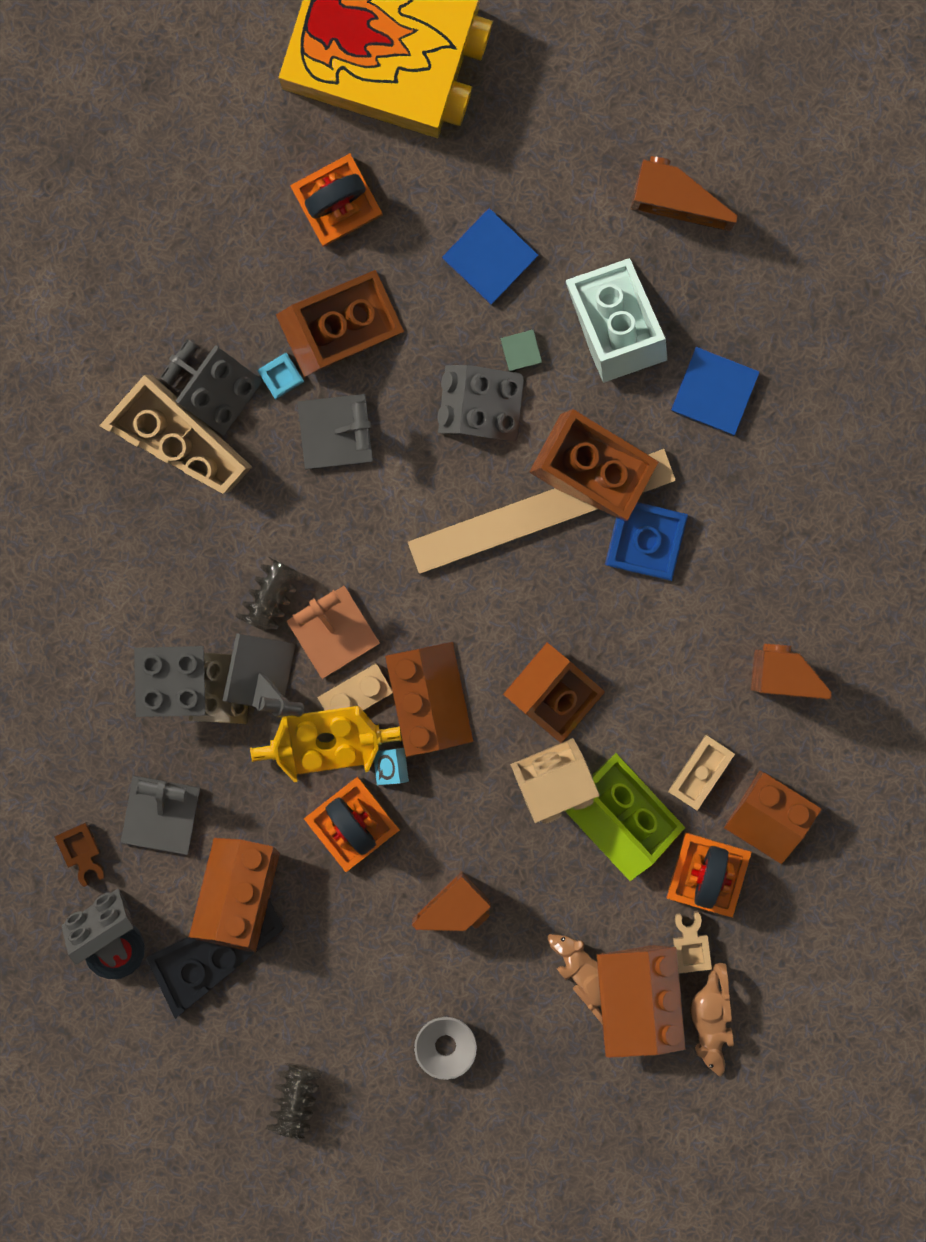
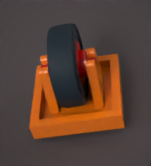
(336, 200)
(351, 824)
(708, 874)

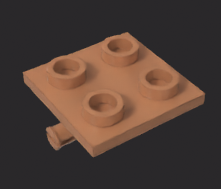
(332, 631)

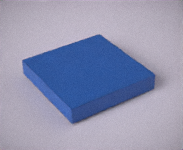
(490, 256)
(715, 391)
(647, 541)

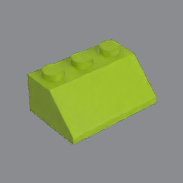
(626, 819)

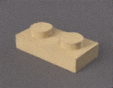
(360, 690)
(701, 772)

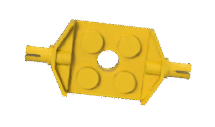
(301, 752)

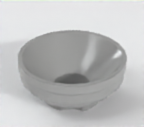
(450, 1065)

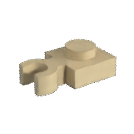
(692, 949)

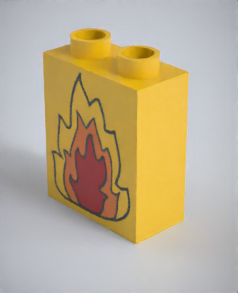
(387, 58)

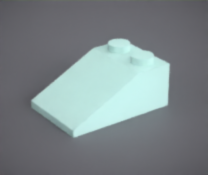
(617, 320)

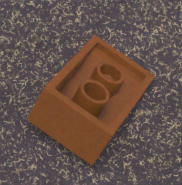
(674, 195)
(339, 323)
(593, 465)

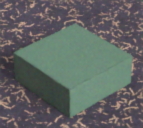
(521, 350)

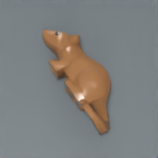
(579, 968)
(710, 1013)

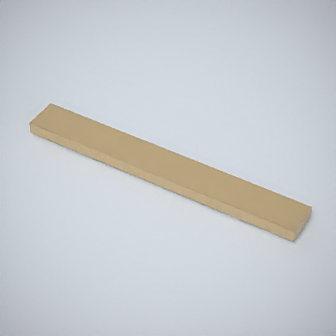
(512, 522)

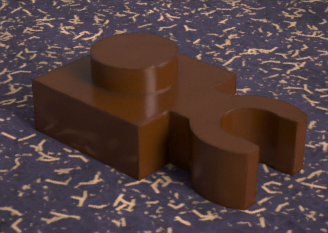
(78, 848)

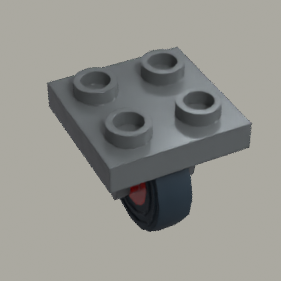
(105, 937)

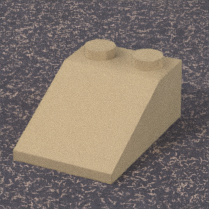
(555, 781)

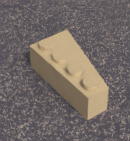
(175, 435)

